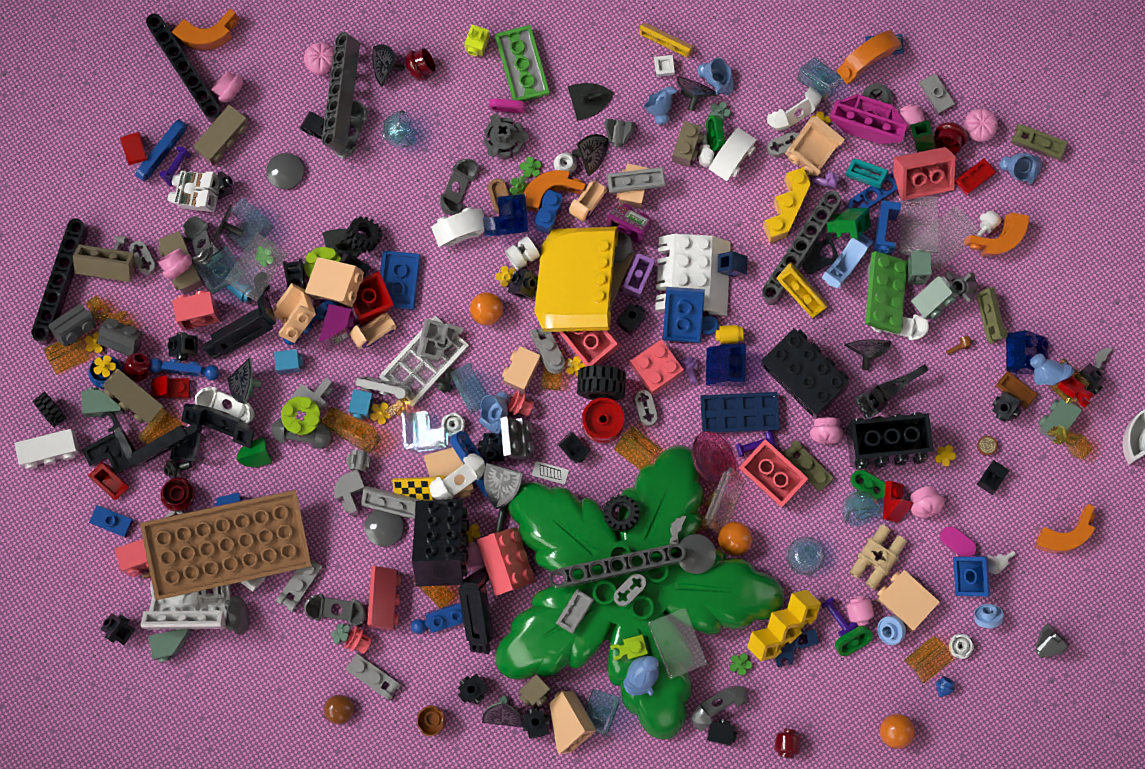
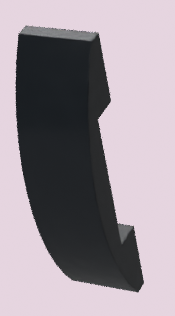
(219, 421)

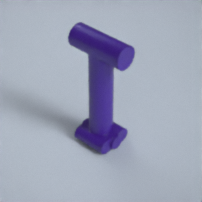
(167, 176)
(741, 449)
(838, 617)

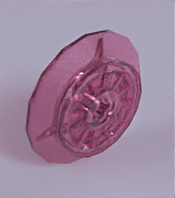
(712, 456)

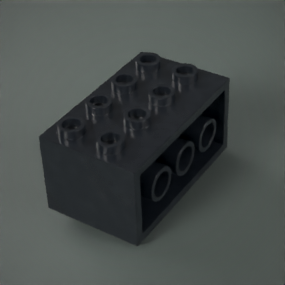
(805, 373)
(889, 440)
(440, 542)

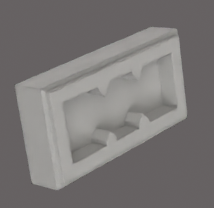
(936, 94)
(574, 611)

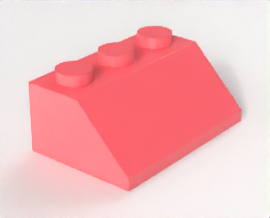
(924, 173)
(383, 598)

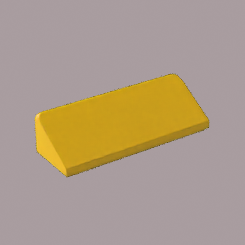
(665, 39)
(802, 290)

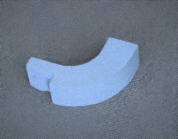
(847, 261)

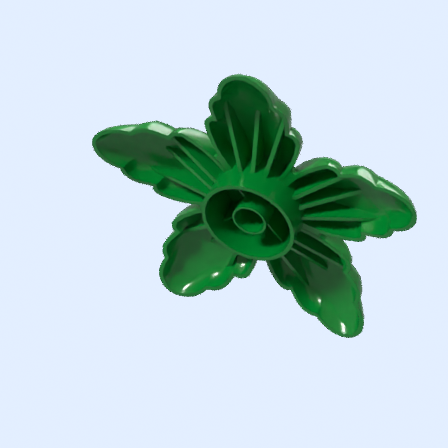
(574, 532)

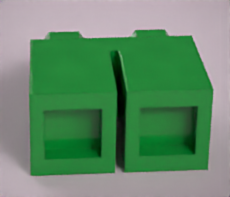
(851, 221)

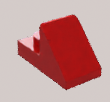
(133, 148)
(170, 387)
(108, 480)
(894, 505)

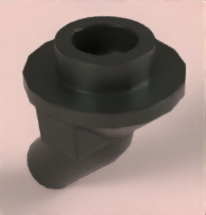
(444, 384)
(172, 469)

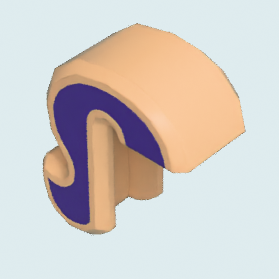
(588, 201)
(373, 331)

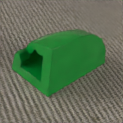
(256, 455)

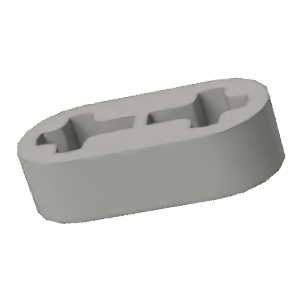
(782, 140)
(146, 256)
(650, 407)
(633, 593)

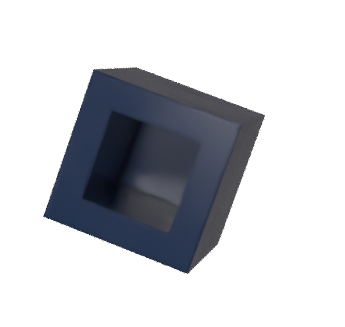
(732, 264)

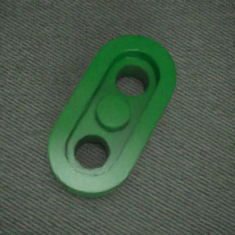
(715, 132)
(869, 483)
(853, 640)

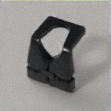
(815, 260)
(185, 450)

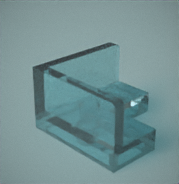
(252, 223)
(468, 387)
(417, 434)

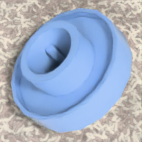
(988, 616)
(891, 630)

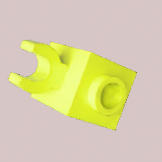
(476, 40)

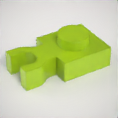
(632, 647)

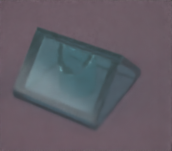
(819, 77)
(217, 270)
(602, 710)

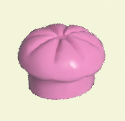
(319, 58)
(227, 86)
(981, 125)
(175, 263)
(826, 431)
(926, 502)

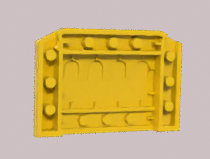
(576, 279)

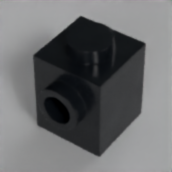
(631, 318)
(721, 733)

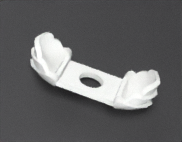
(784, 120)
(912, 328)
(214, 398)
(471, 470)

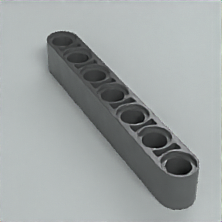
(340, 92)
(803, 239)
(625, 559)

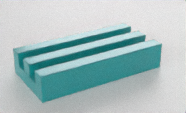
(865, 176)

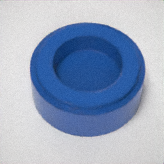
(709, 325)

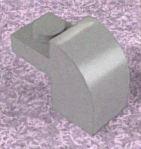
(324, 390)
(346, 487)

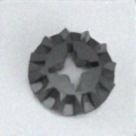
(875, 89)

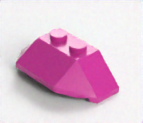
(869, 119)

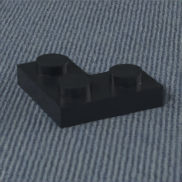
(109, 449)

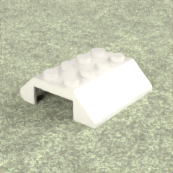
(693, 265)
(188, 610)

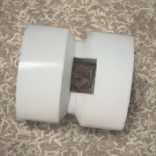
(522, 253)

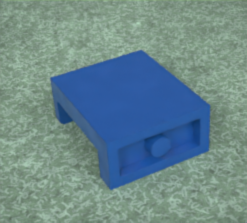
(887, 211)

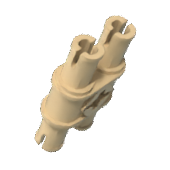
(867, 557)

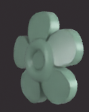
(720, 111)
(341, 633)

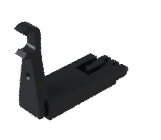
(243, 329)
(875, 397)
(155, 448)
(476, 611)

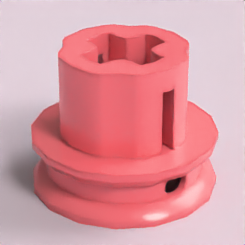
(520, 404)
(357, 641)

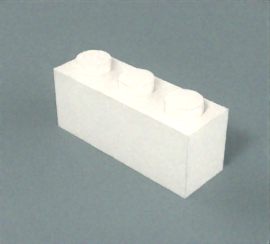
(47, 449)

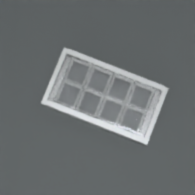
(419, 371)

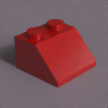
(372, 299)

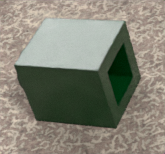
(922, 136)

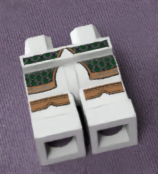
(195, 190)

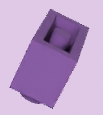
(638, 276)

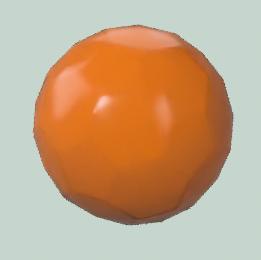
(486, 308)
(735, 538)
(897, 731)

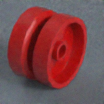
(599, 409)

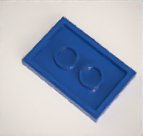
(400, 277)
(683, 314)

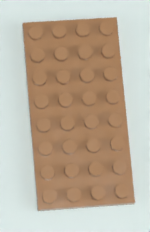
(225, 544)

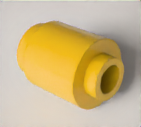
(729, 334)

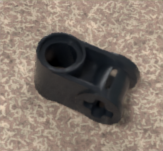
(313, 125)
(295, 272)

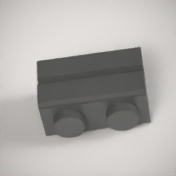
(72, 325)
(119, 337)

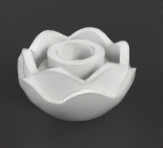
(565, 157)
(452, 418)
(967, 646)

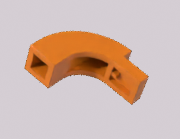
(206, 38)
(867, 54)
(552, 181)
(1013, 232)
(1056, 542)

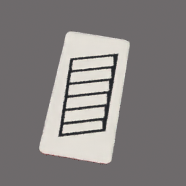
(550, 472)

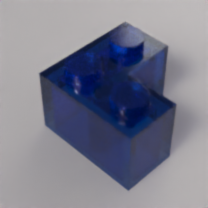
(511, 217)

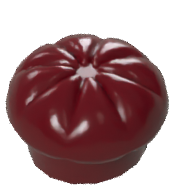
(420, 64)
(950, 136)
(177, 494)

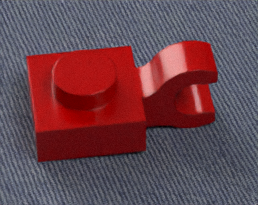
(1075, 388)

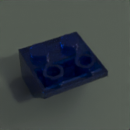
(1021, 348)
(726, 365)

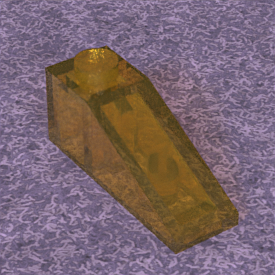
(351, 429)

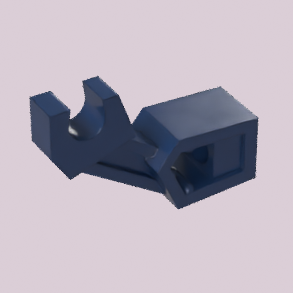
(787, 651)

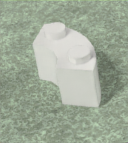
(732, 154)
(458, 227)
(1134, 438)

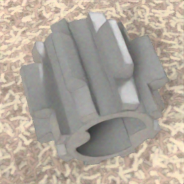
(358, 460)

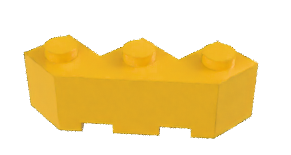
(787, 205)
(784, 626)

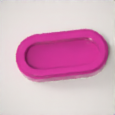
(506, 105)
(957, 542)

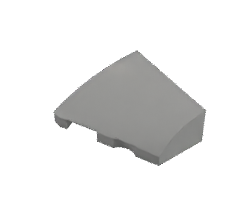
(436, 339)

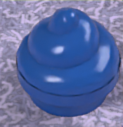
(945, 686)

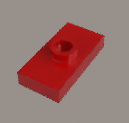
(975, 177)

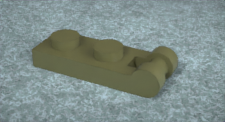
(1039, 142)
(991, 316)
(816, 474)

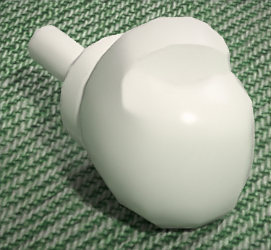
(706, 155)
(989, 222)
(999, 562)

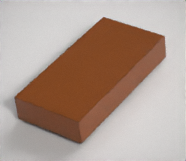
(1017, 388)

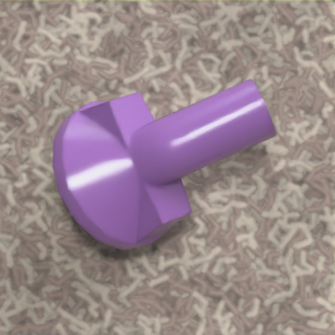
(830, 181)
(689, 365)

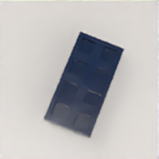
(740, 412)

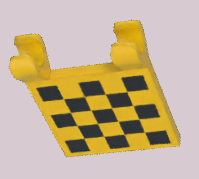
(414, 487)

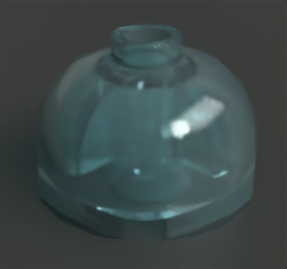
(397, 130)
(860, 507)
(805, 555)

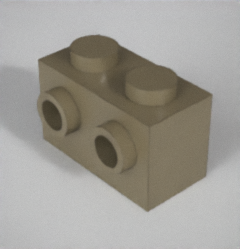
(686, 145)
(534, 692)

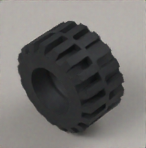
(601, 382)

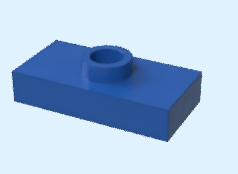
(111, 521)

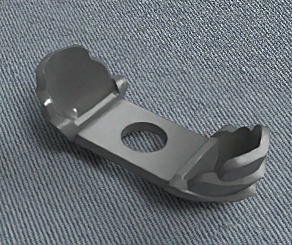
(357, 119)
(462, 172)
(197, 231)
(319, 438)
(320, 606)
(703, 712)

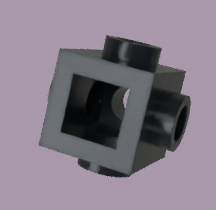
(523, 284)
(183, 346)
(1094, 377)
(1013, 403)
(491, 447)
(117, 628)
(473, 682)
(539, 730)

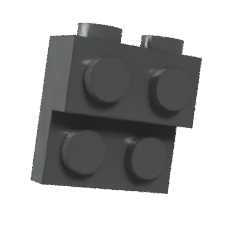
(517, 438)

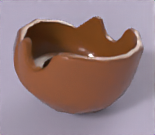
(338, 709)
(431, 720)

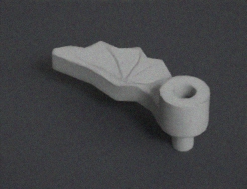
(120, 240)
(1101, 357)
(676, 528)

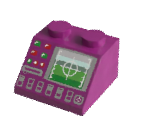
(629, 222)
(336, 326)

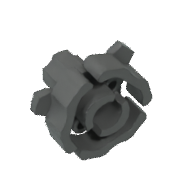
(497, 129)

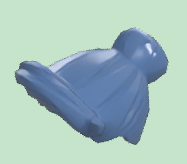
(718, 75)
(660, 104)
(1022, 166)
(1049, 371)
(492, 409)
(642, 676)

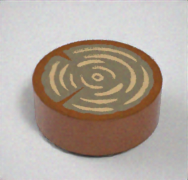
(987, 445)

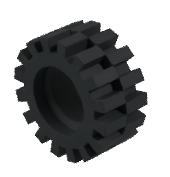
(360, 242)
(49, 409)
(615, 502)

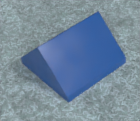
(971, 575)

